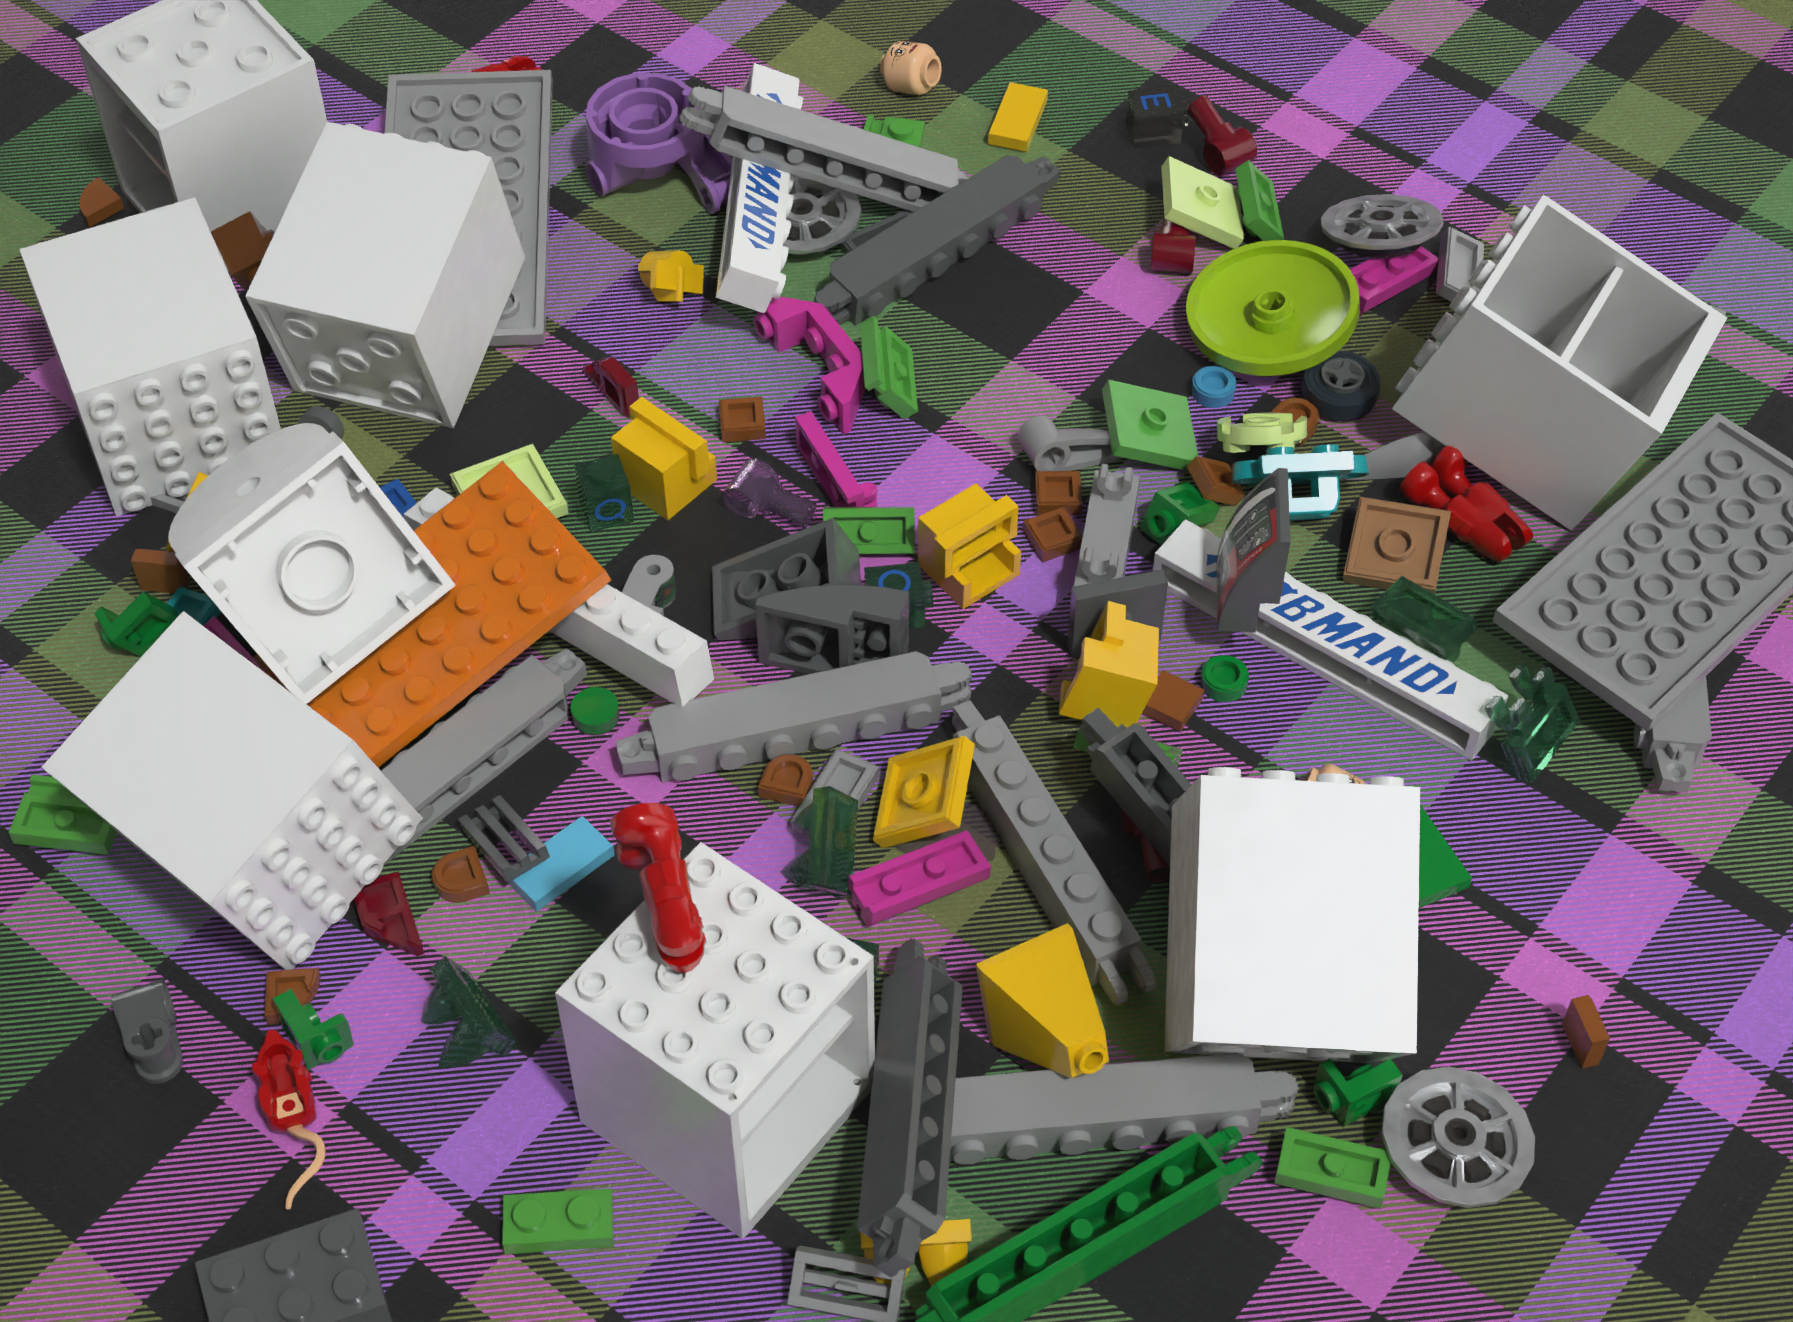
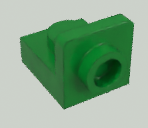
(1172, 507)
(137, 625)
(316, 1040)
(1360, 1094)

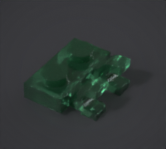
(1537, 729)

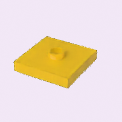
(924, 792)

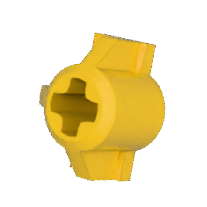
(671, 274)

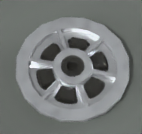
(820, 216)
(1381, 224)
(1458, 1137)

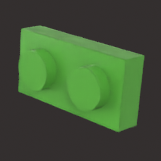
(1259, 203)
(877, 528)
(1333, 1167)
(558, 1221)

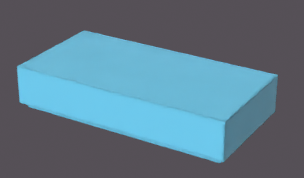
(572, 855)

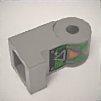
(652, 582)

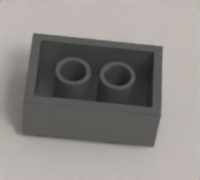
(298, 1276)

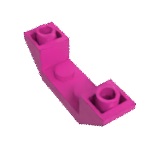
(796, 321)

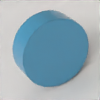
(1213, 387)

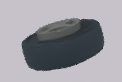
(1342, 386)

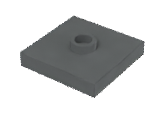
(1141, 593)

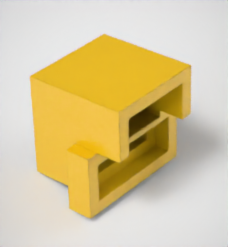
(663, 459)
(968, 544)
(1114, 669)

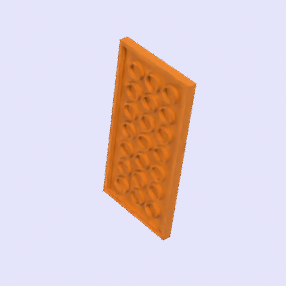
(513, 584)

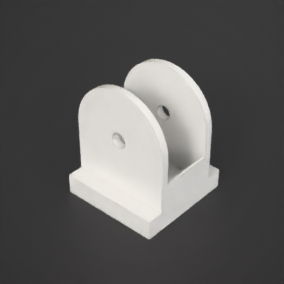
(305, 555)

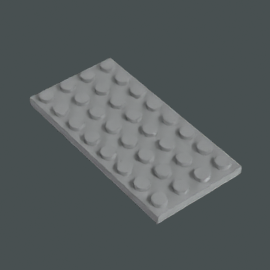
(508, 120)
(1667, 574)

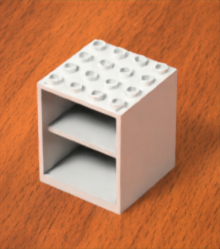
(205, 107)
(388, 273)
(152, 350)
(1558, 362)
(236, 790)
(1293, 918)
(726, 1069)

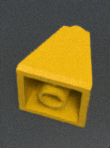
(1044, 1005)

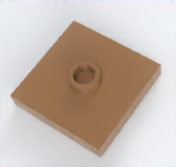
(1396, 542)

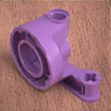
(639, 136)

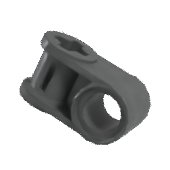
(149, 1030)

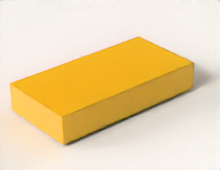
(1018, 117)

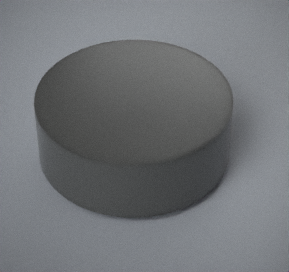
(324, 418)

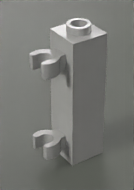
(1108, 526)

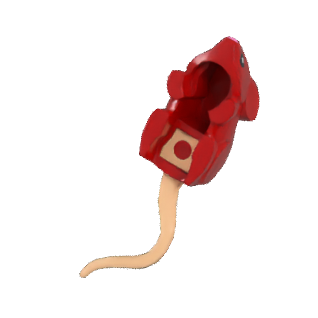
(288, 1098)

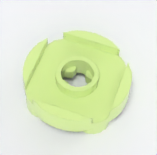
(1261, 429)

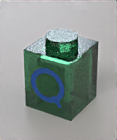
(604, 493)
(905, 578)

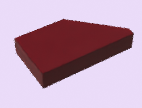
(613, 382)
(387, 914)

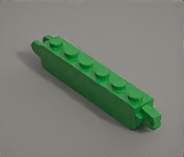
(1092, 1233)

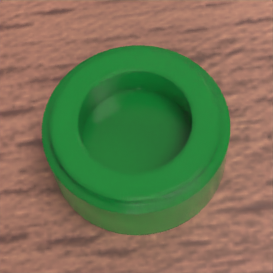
(1224, 678)
(595, 710)

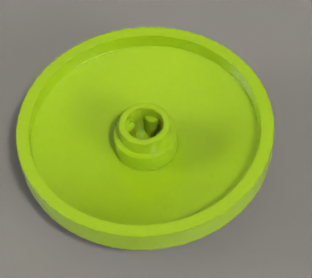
(1273, 307)

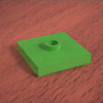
(1149, 425)

